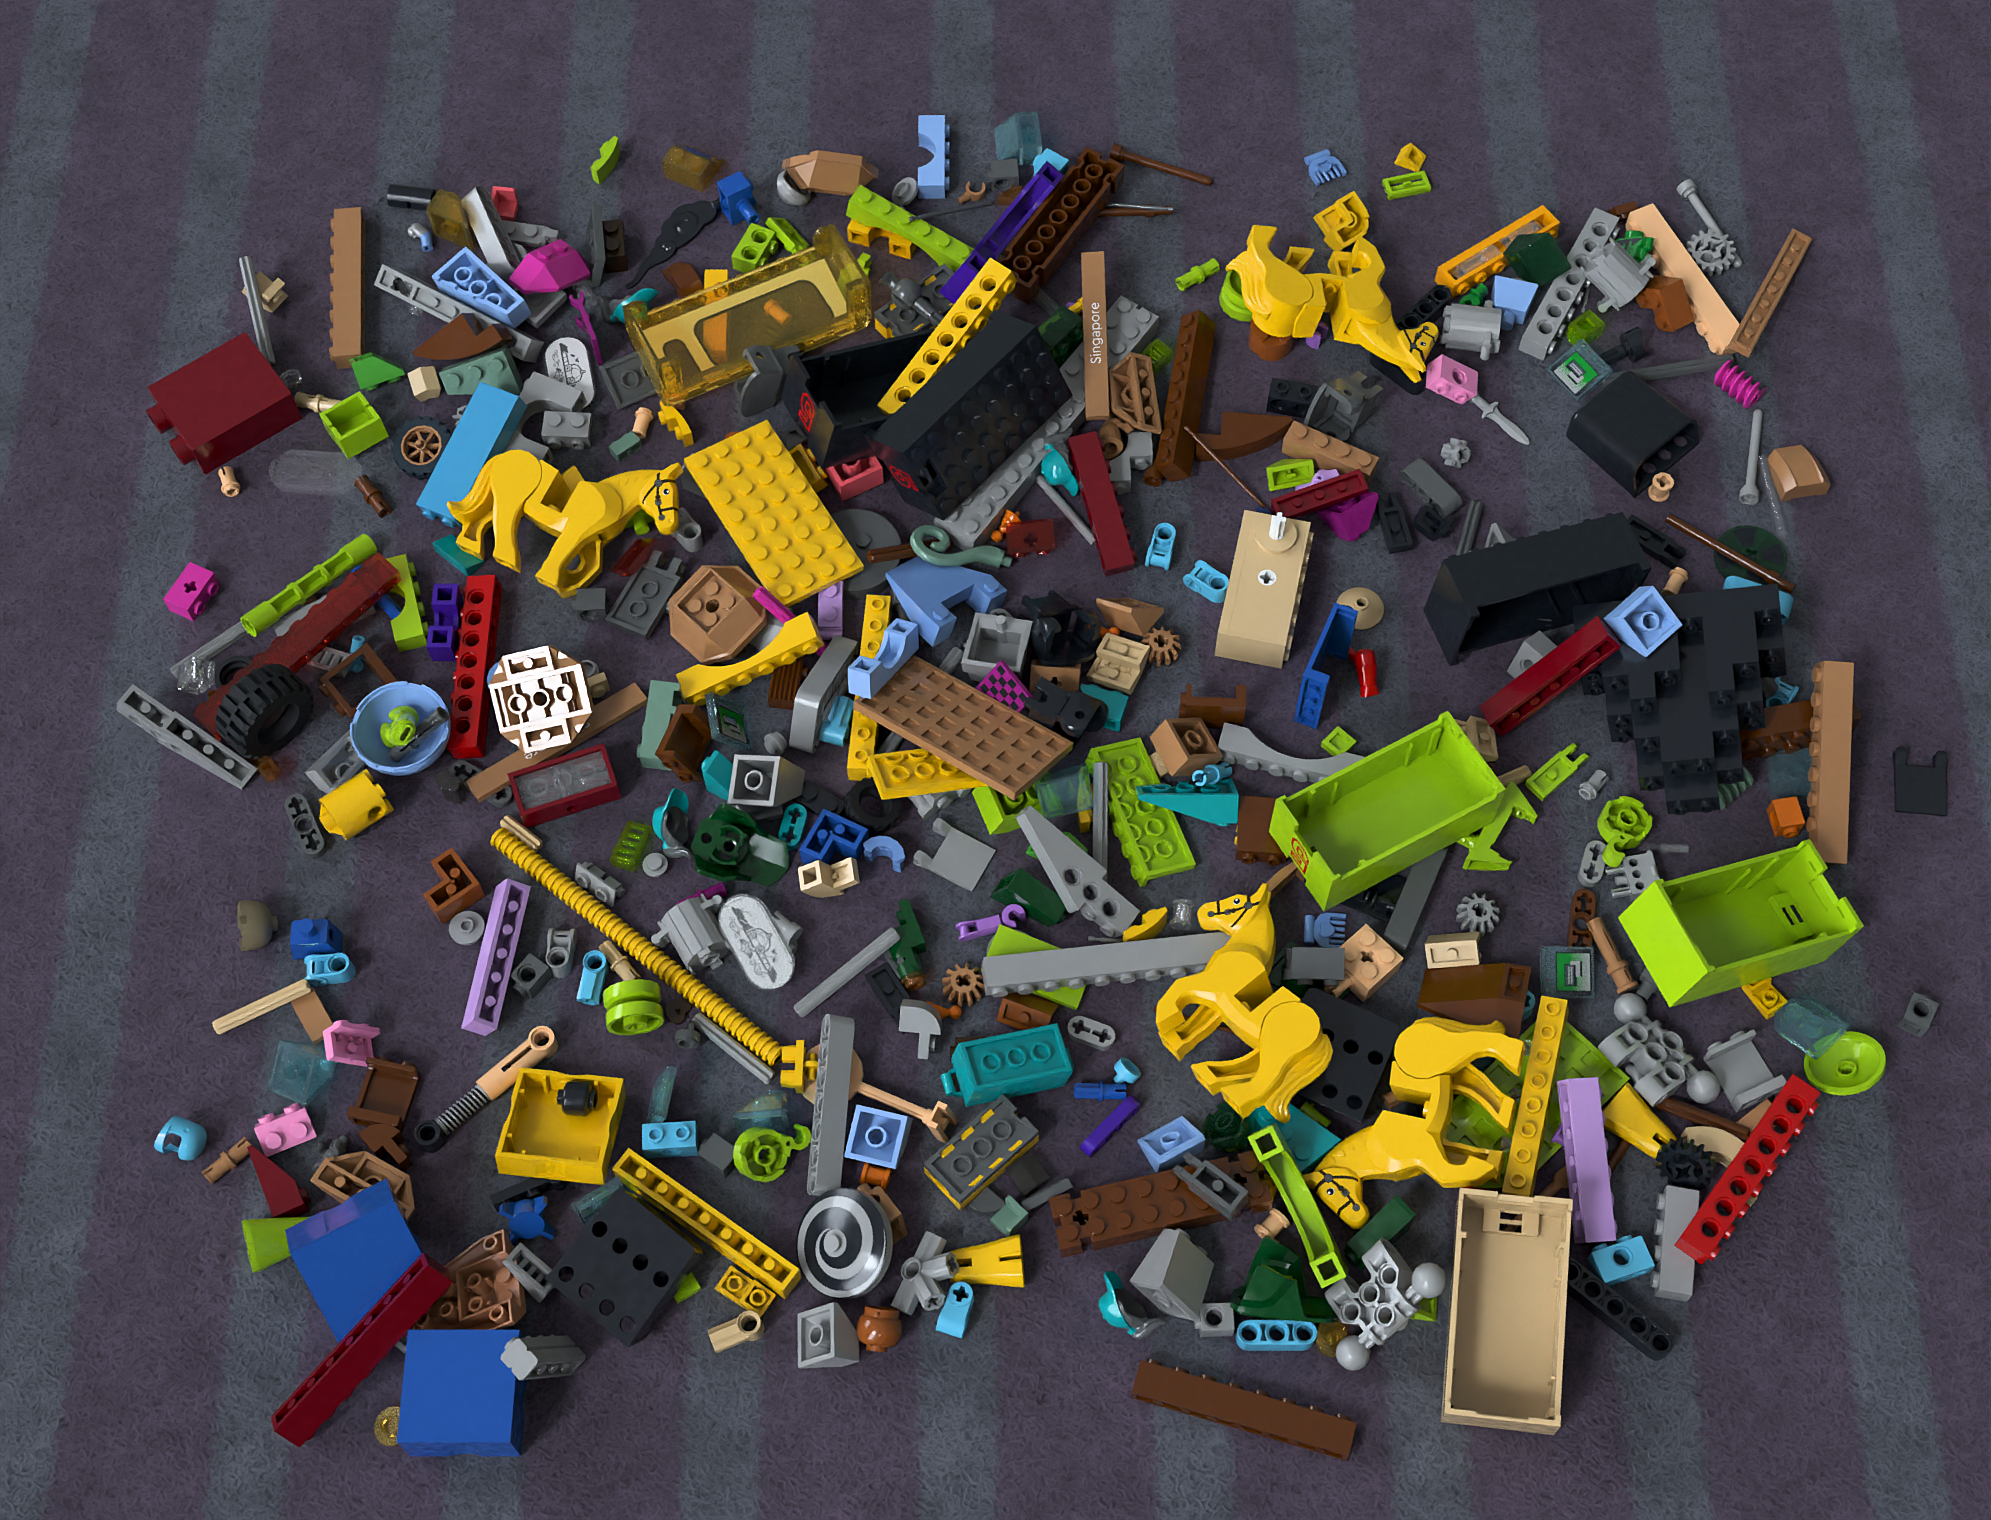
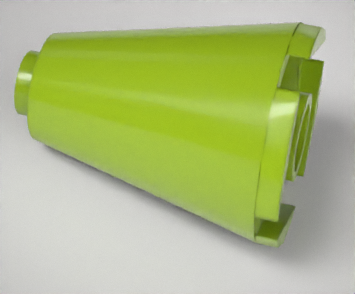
(267, 1240)

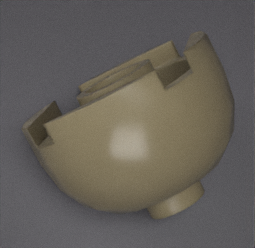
(255, 924)

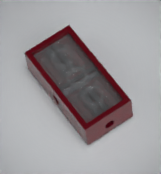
(564, 785)

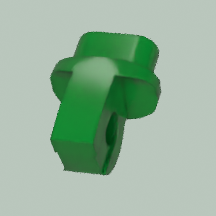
(1475, 296)

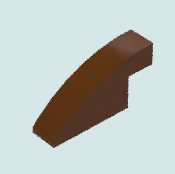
(464, 339)
(1243, 435)

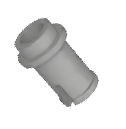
(1589, 789)

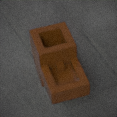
(683, 278)
(384, 1140)

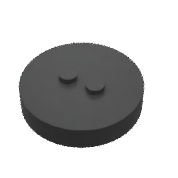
(864, 532)

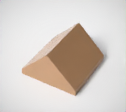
(1129, 614)

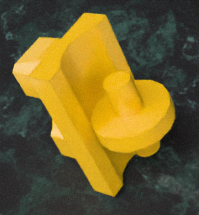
(797, 1055)

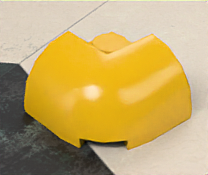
(1343, 222)

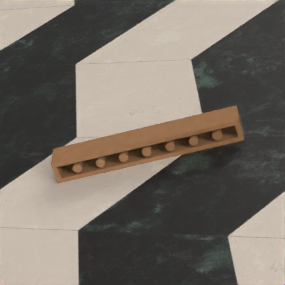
(348, 286)
(1830, 760)

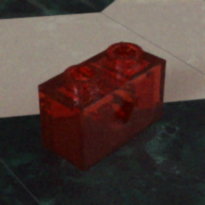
(1039, 528)

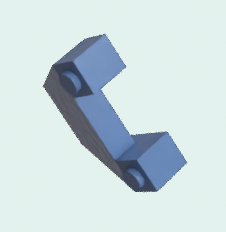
(930, 590)

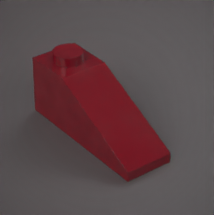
(281, 1191)

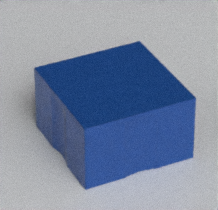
(354, 1254)
(460, 1395)

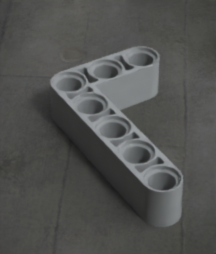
(817, 691)

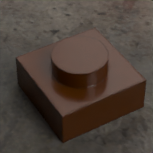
(1623, 210)

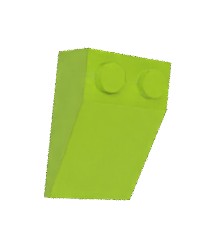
(1001, 811)

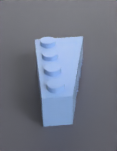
(478, 286)

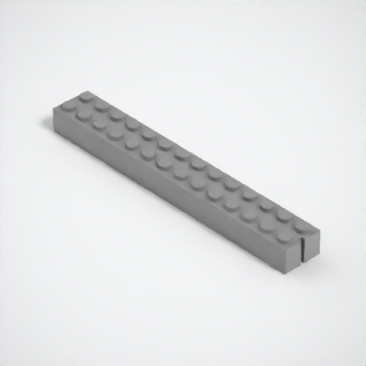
(983, 510)

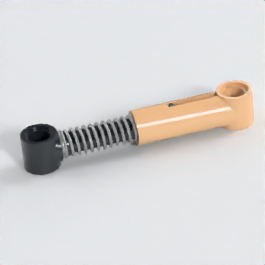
(488, 1087)

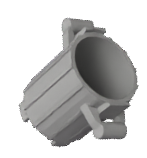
(1617, 274)
(1472, 328)
(694, 932)

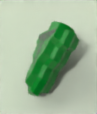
(1636, 244)

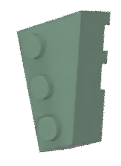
(492, 368)
(661, 706)

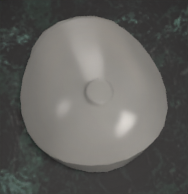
(790, 192)

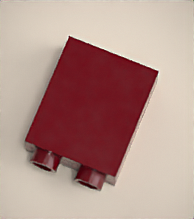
(222, 404)

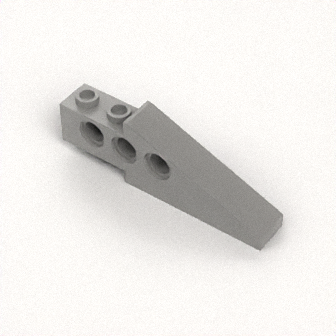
(184, 737)
(1062, 855)

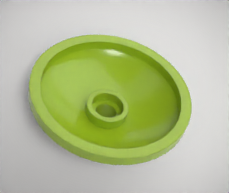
(1848, 1065)

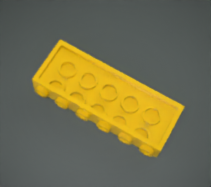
(916, 774)

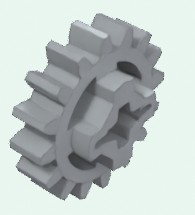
(1710, 251)

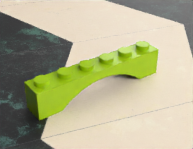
(878, 212)

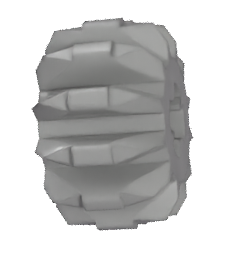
(1488, 914)

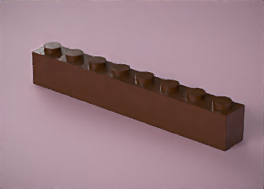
(1185, 396)
(1244, 1410)

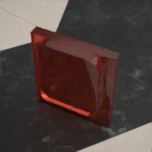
(633, 557)

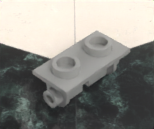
(590, 878)

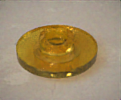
(1329, 1336)
(387, 1426)

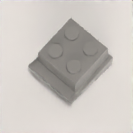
(993, 640)

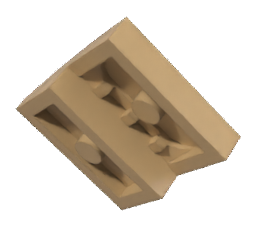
(1118, 663)
(1481, 736)

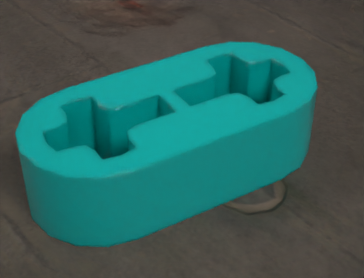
(798, 828)

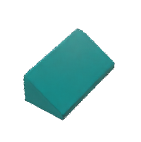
(453, 554)

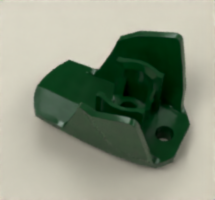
(756, 853)
(1278, 1288)

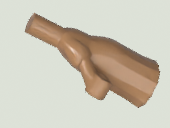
(1111, 435)

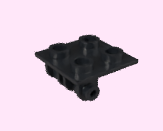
(1379, 899)

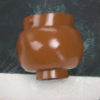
(879, 1328)

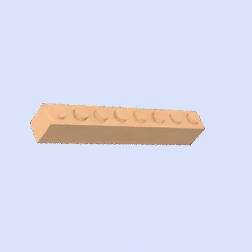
(1672, 260)

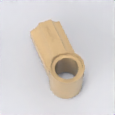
(733, 1332)

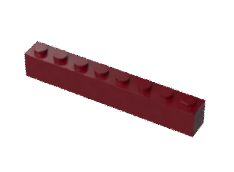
(361, 1350)

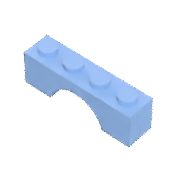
(931, 176)
(869, 675)

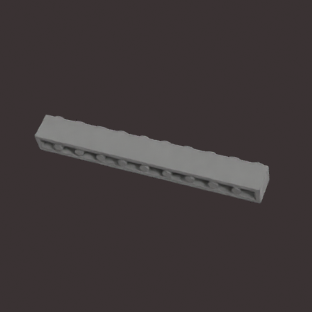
(1099, 964)

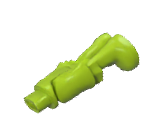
(401, 729)

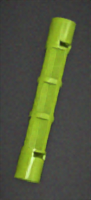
(296, 593)

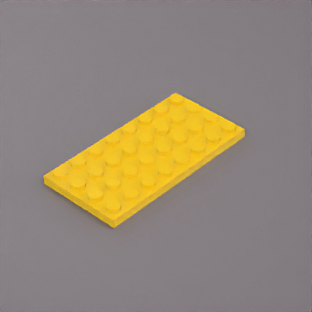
(773, 514)

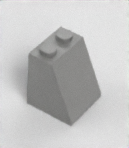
(764, 781)
(1174, 1274)

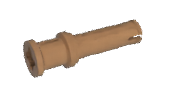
(1616, 965)

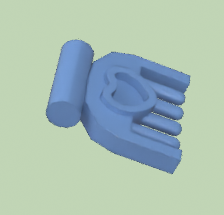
(1321, 164)
(1322, 931)

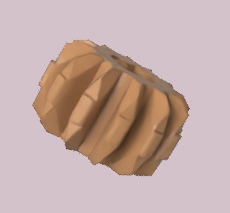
(1170, 644)
(963, 993)

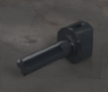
(1630, 346)

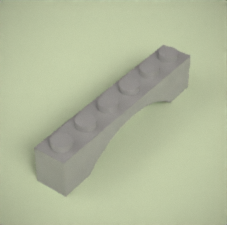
(1242, 747)

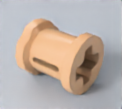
(1660, 487)
(1272, 1224)

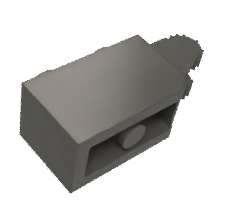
(1213, 1186)

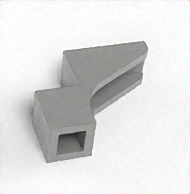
(1136, 455)

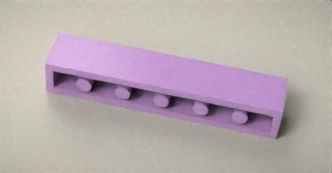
(496, 957)
(1587, 1160)

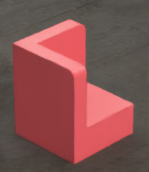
(506, 202)

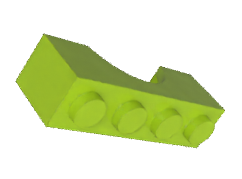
(408, 626)

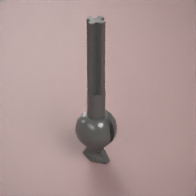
(908, 295)

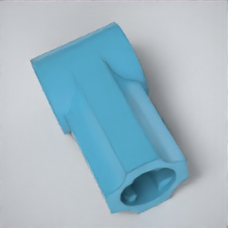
(837, 727)
(592, 979)

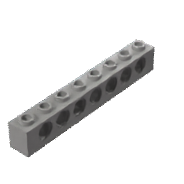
(1568, 287)

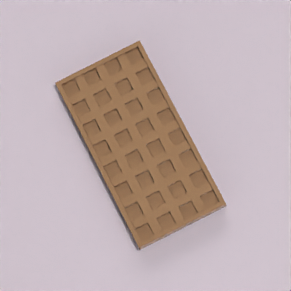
(965, 727)

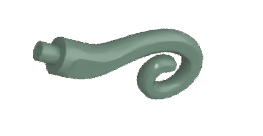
(981, 554)

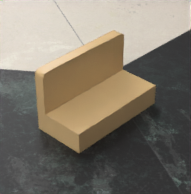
(1452, 950)

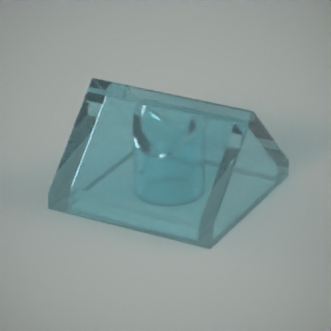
(1064, 791)

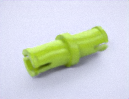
(1197, 274)

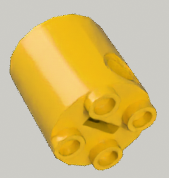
(354, 806)

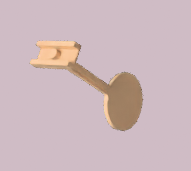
(935, 1119)

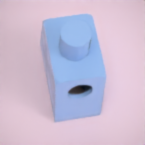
(1513, 298)

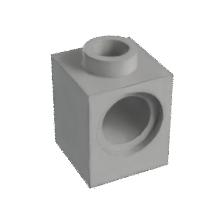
(1225, 1314)

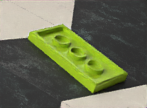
(1010, 941)

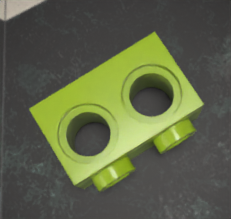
(754, 248)

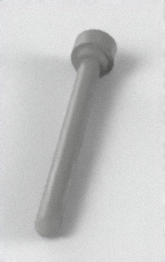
(1688, 190)
(1749, 493)

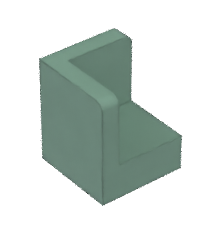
(1010, 1217)

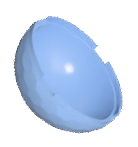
(375, 710)

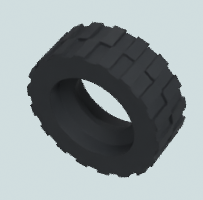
(856, 814)

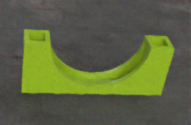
(1319, 1243)

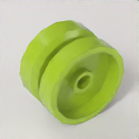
(1232, 299)
(633, 1007)

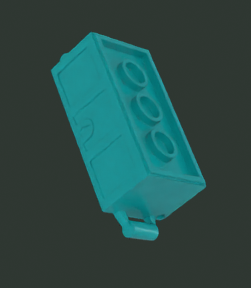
(1009, 1065)

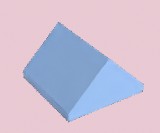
(1170, 1143)

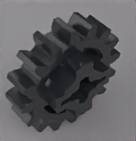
(1685, 1163)

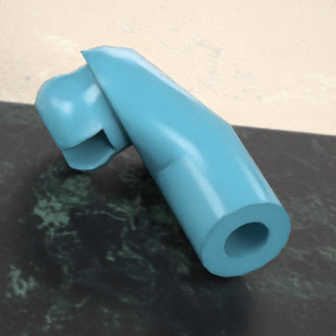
(357, 642)

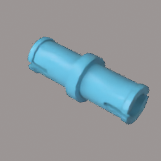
(1212, 774)

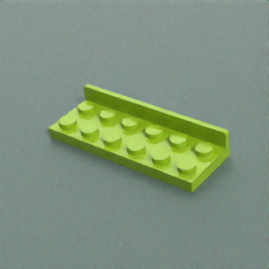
(1146, 831)

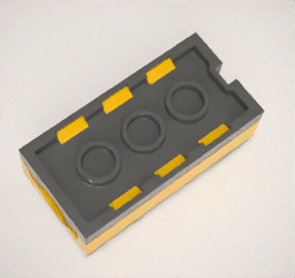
(895, 322)
(981, 1152)

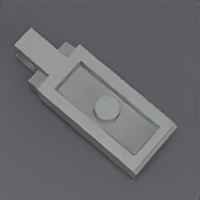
(530, 234)

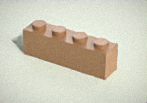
(1328, 452)

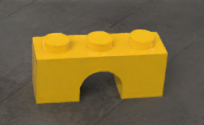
(865, 234)

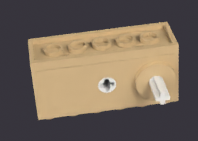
(1264, 589)

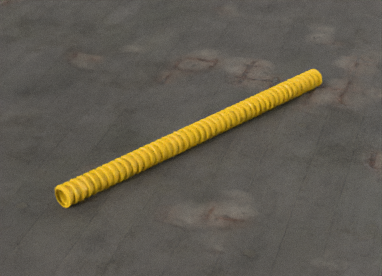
(637, 946)

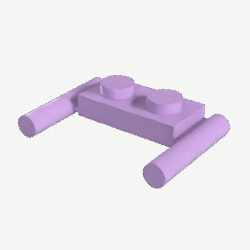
(830, 611)

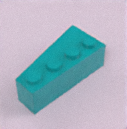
(1304, 1136)

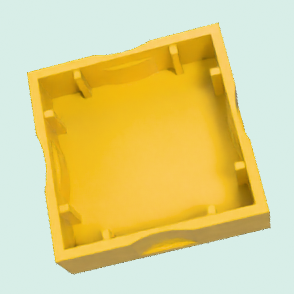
(558, 1146)

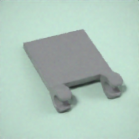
(958, 858)

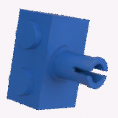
(737, 199)

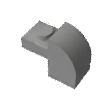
(923, 1019)

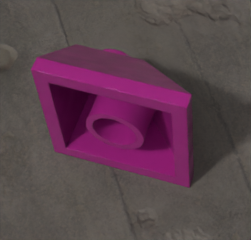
(1351, 516)

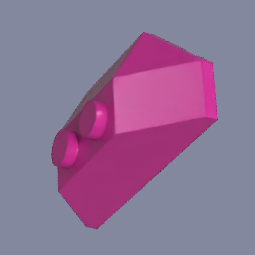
(550, 269)

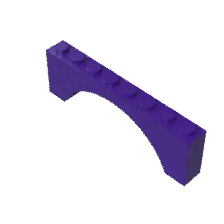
(1003, 230)

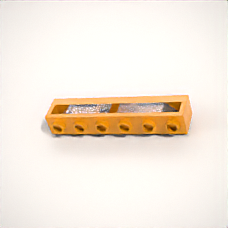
(1487, 256)

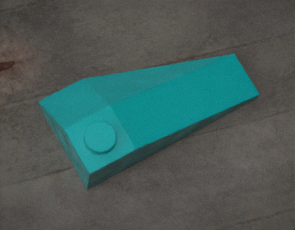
(1210, 802)

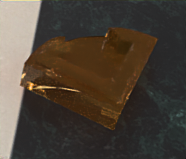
(1006, 198)

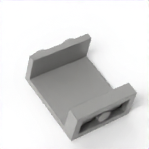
(1742, 1071)

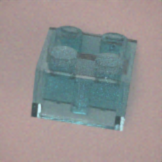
(1019, 138)

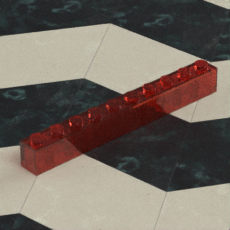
(315, 630)

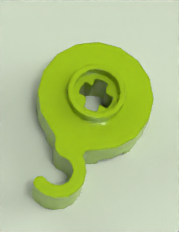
(1623, 826)
(775, 1147)

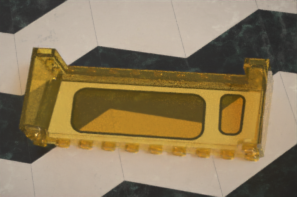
(787, 303)

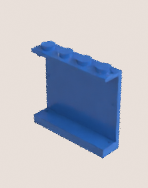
(1333, 641)

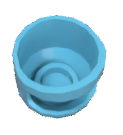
(192, 1134)

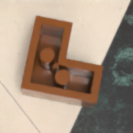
(1668, 301)
(456, 891)

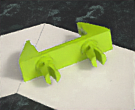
(1480, 854)

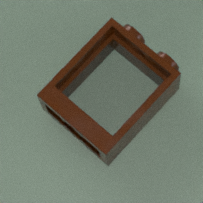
(375, 665)

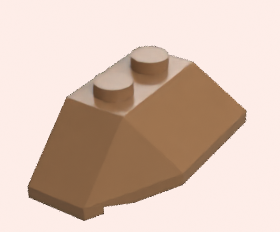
(1134, 393)
(356, 1171)

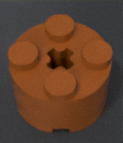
(1268, 346)

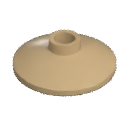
(1368, 615)

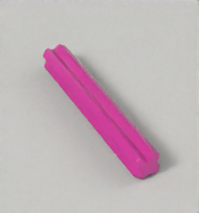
(777, 609)

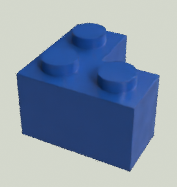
(831, 835)

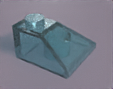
(1809, 1025)
(299, 1071)
(766, 1110)

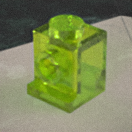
(1585, 327)

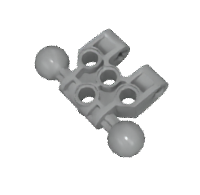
(1656, 1055)
(1393, 1297)

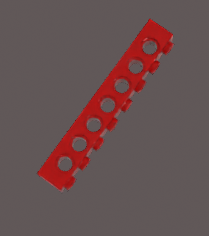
(482, 655)
(1793, 1093)

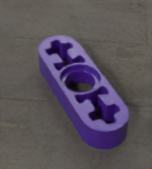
(1112, 1123)

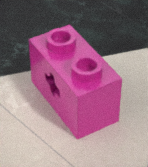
(192, 591)

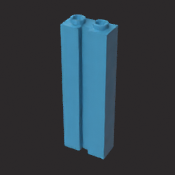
(476, 439)

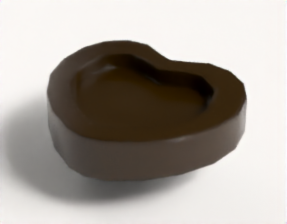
(677, 1010)

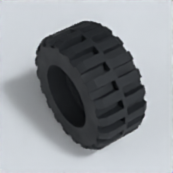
(264, 711)

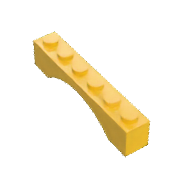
(794, 640)

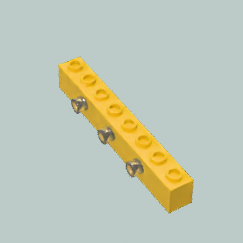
(1535, 1098)

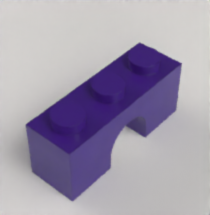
(443, 636)

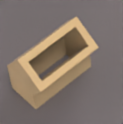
(424, 383)

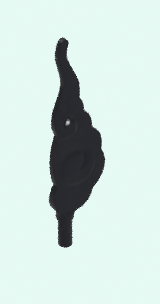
(676, 232)

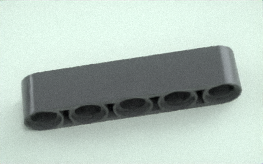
(1413, 901)

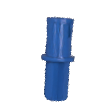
(1099, 1091)

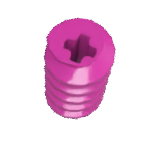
(1737, 385)

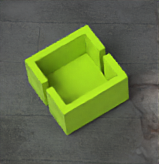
(354, 425)

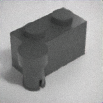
(1314, 964)

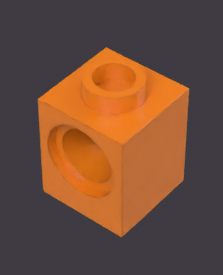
(1785, 817)

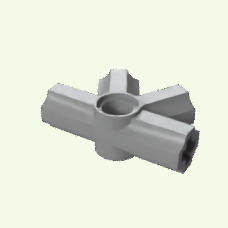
(922, 1276)

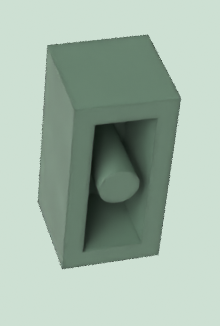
(625, 446)

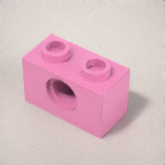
(1451, 379)

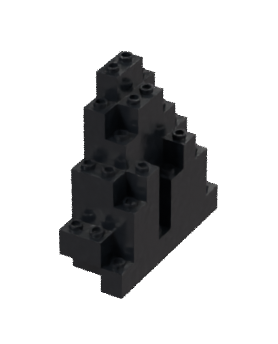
(1692, 690)

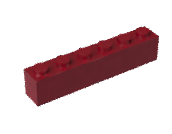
(1101, 504)
(1550, 676)

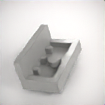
(566, 430)

